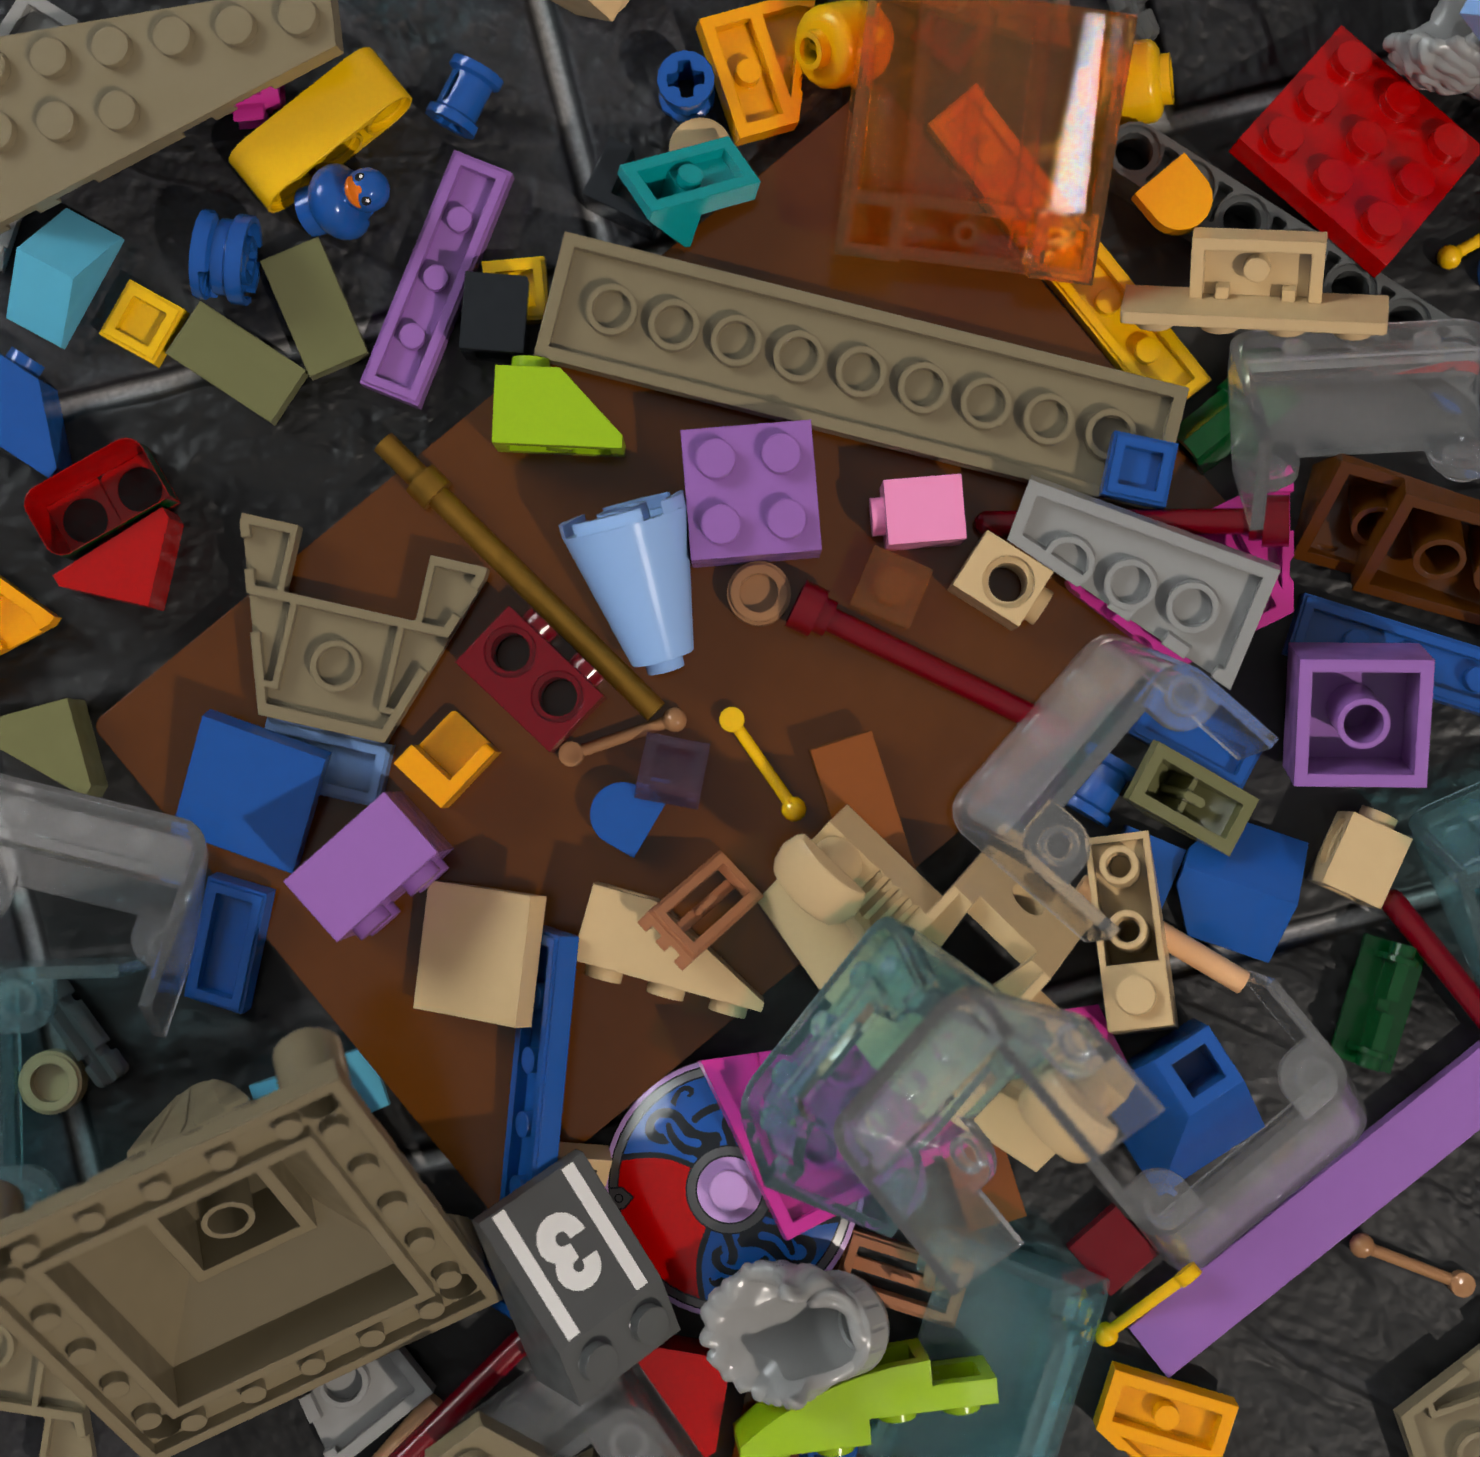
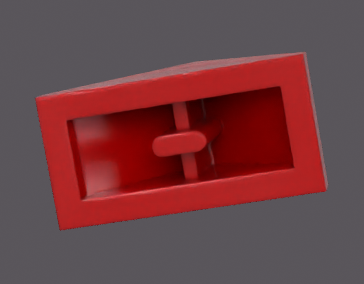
(132, 565)
(689, 1388)

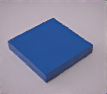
(253, 789)

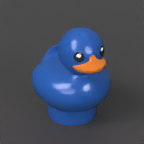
(341, 201)

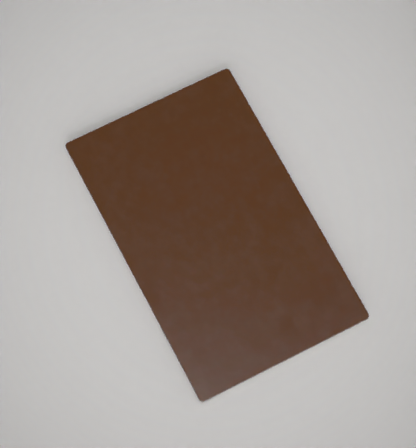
(529, 813)

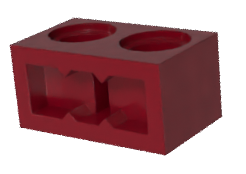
(522, 690)

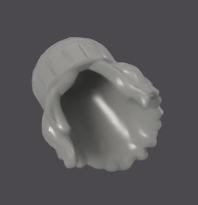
(1439, 53)
(792, 1330)

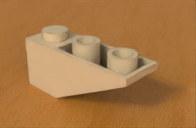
(617, 945)
(1137, 959)

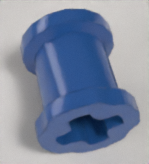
(687, 66)
(464, 96)
(1102, 789)

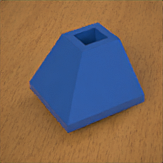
(1202, 1100)

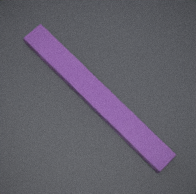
(1317, 1215)

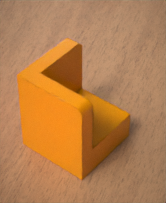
(448, 759)

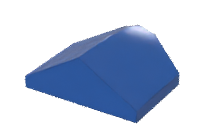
(1242, 897)

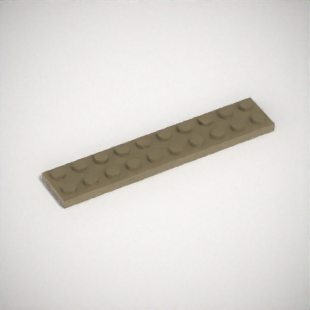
(844, 367)

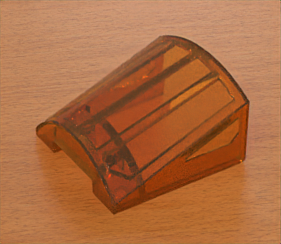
(983, 134)

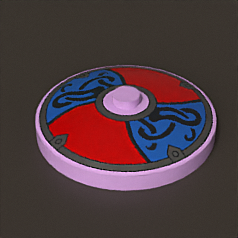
(695, 1197)

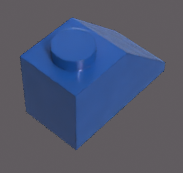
(31, 415)

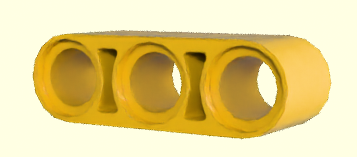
(320, 127)

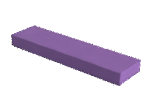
(433, 280)

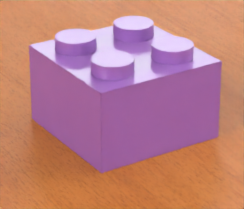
(751, 493)
(1358, 714)
(369, 866)

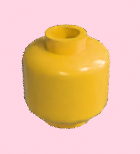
(828, 43)
(1148, 84)

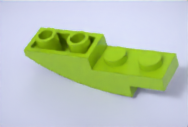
(892, 1391)

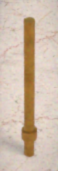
(432, 490)

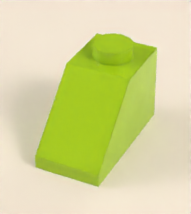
(548, 413)

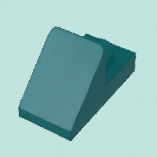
(689, 182)

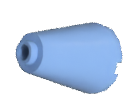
(640, 576)

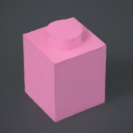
(919, 512)

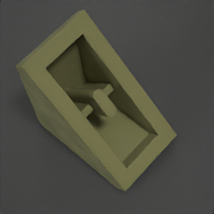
(58, 743)
(1190, 798)

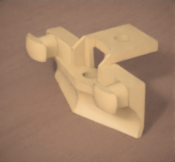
(851, 878)

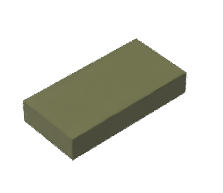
(315, 308)
(237, 363)

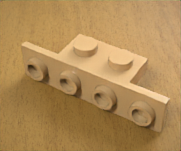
(1256, 284)

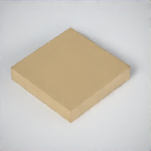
(480, 953)

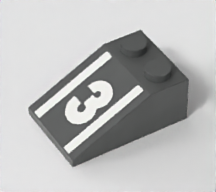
(575, 1279)

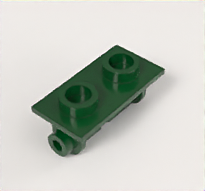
(1377, 1003)

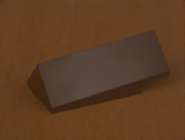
(1393, 536)

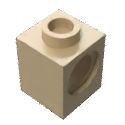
(973, 582)
(1360, 856)

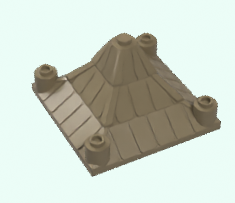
(236, 1257)

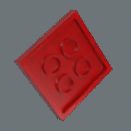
(1357, 151)

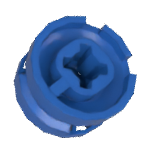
(224, 257)

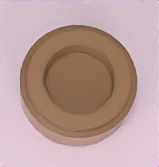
(758, 593)

